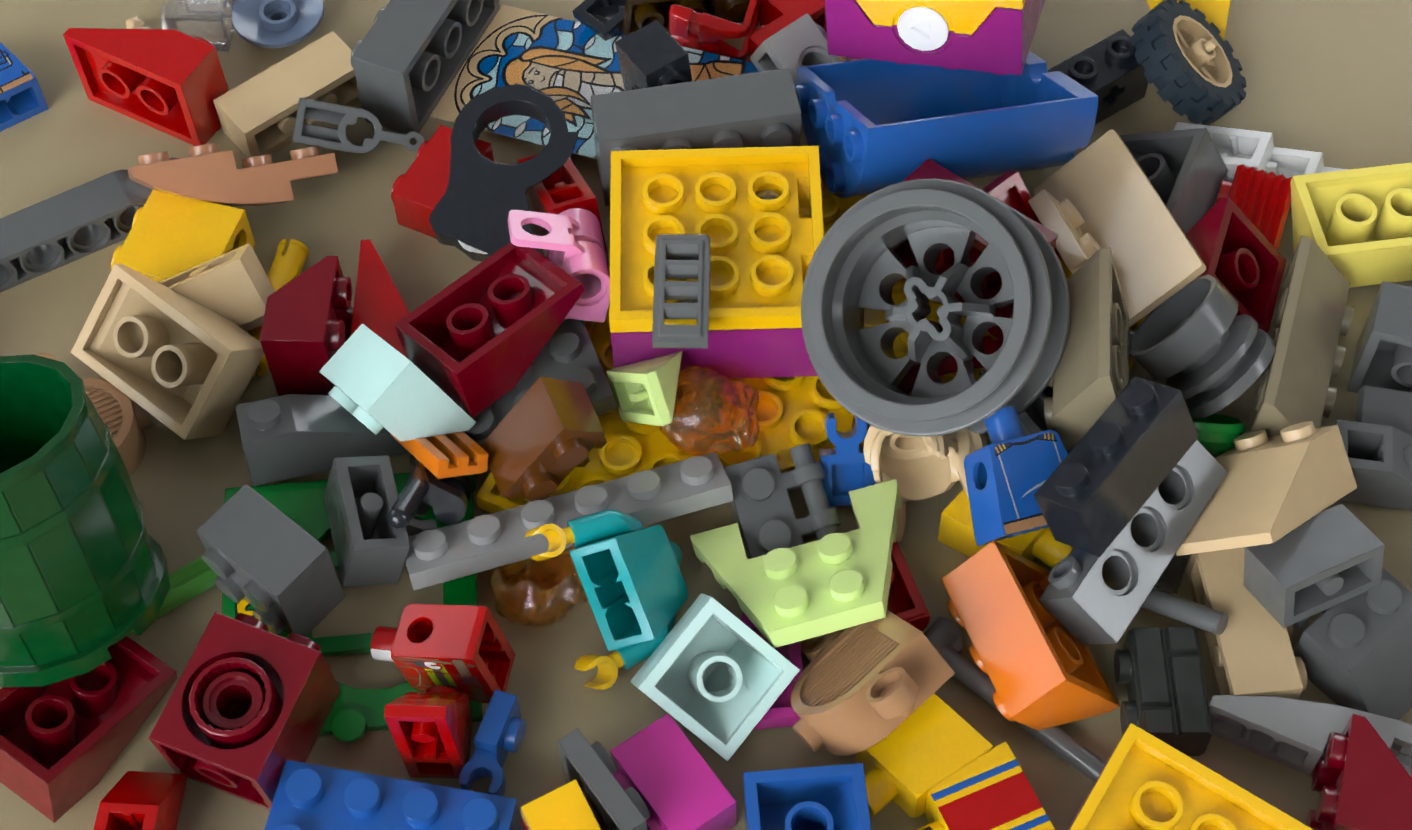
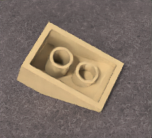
(168, 353)
(1272, 487)

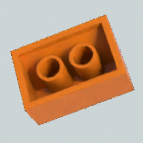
(1032, 659)

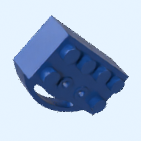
(352, 800)

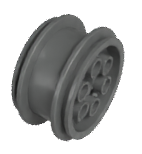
(858, 270)

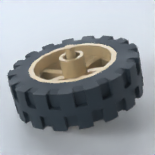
(1188, 62)

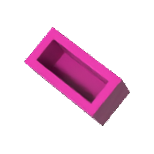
(673, 780)

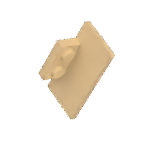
(1110, 202)

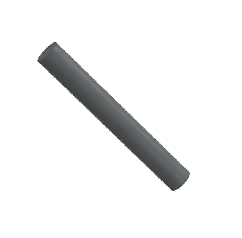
(1186, 611)

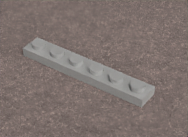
(500, 536)

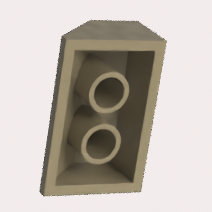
(1095, 354)

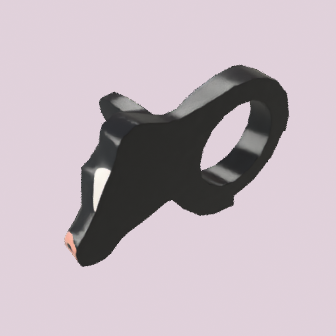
(483, 192)

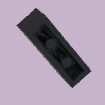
(1117, 466)

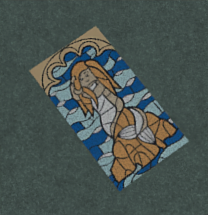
(559, 61)

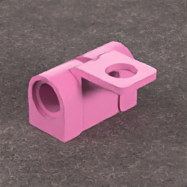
(576, 247)

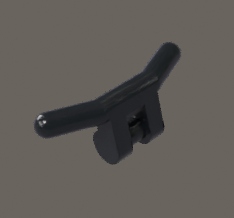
(446, 496)

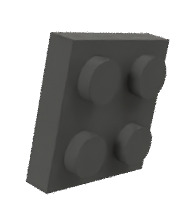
(593, 771)

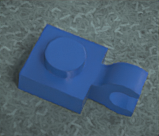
(497, 735)

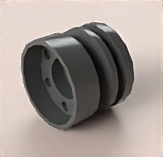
(1202, 346)

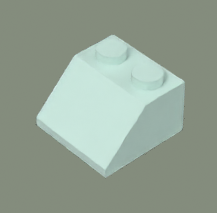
(390, 391)
(715, 675)

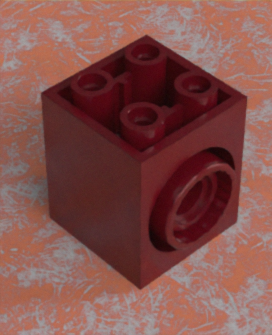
(245, 708)

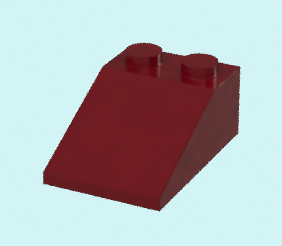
(489, 325)
(70, 732)

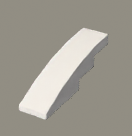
(1258, 151)

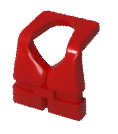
(708, 32)

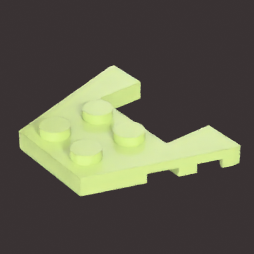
(815, 584)

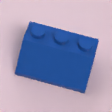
(807, 798)

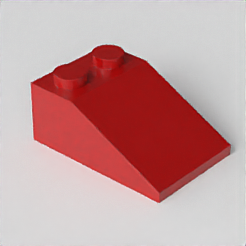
(152, 77)

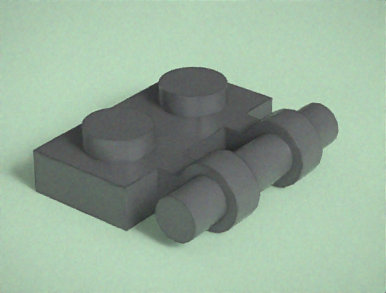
(764, 505)

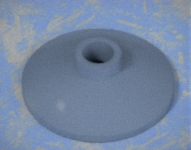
(276, 21)

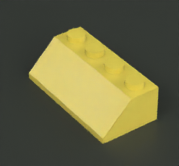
(1358, 220)

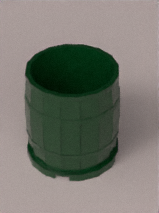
(70, 531)

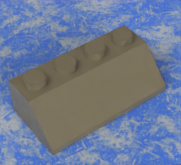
(1306, 332)

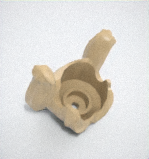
(919, 463)

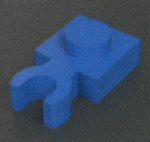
(845, 463)

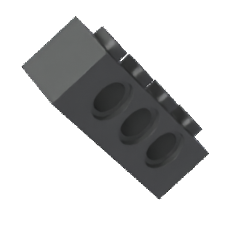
(1102, 594)

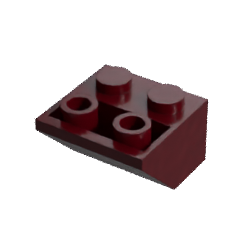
(306, 327)
(1360, 783)

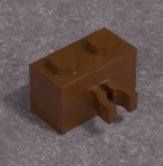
(543, 439)

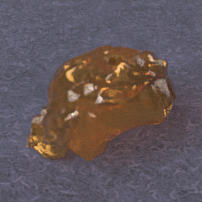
(712, 413)
(537, 590)

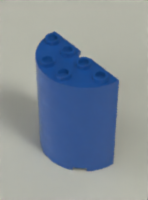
(889, 117)

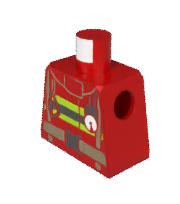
(448, 648)

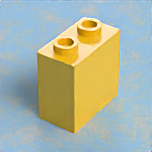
(180, 234)

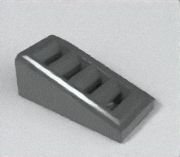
(681, 258)

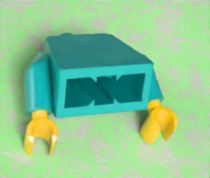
(629, 582)

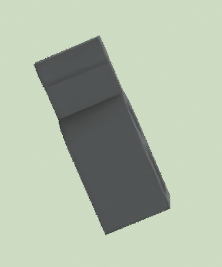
(341, 116)

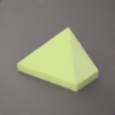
(647, 389)

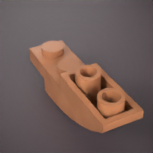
(214, 176)

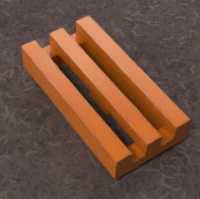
(457, 447)

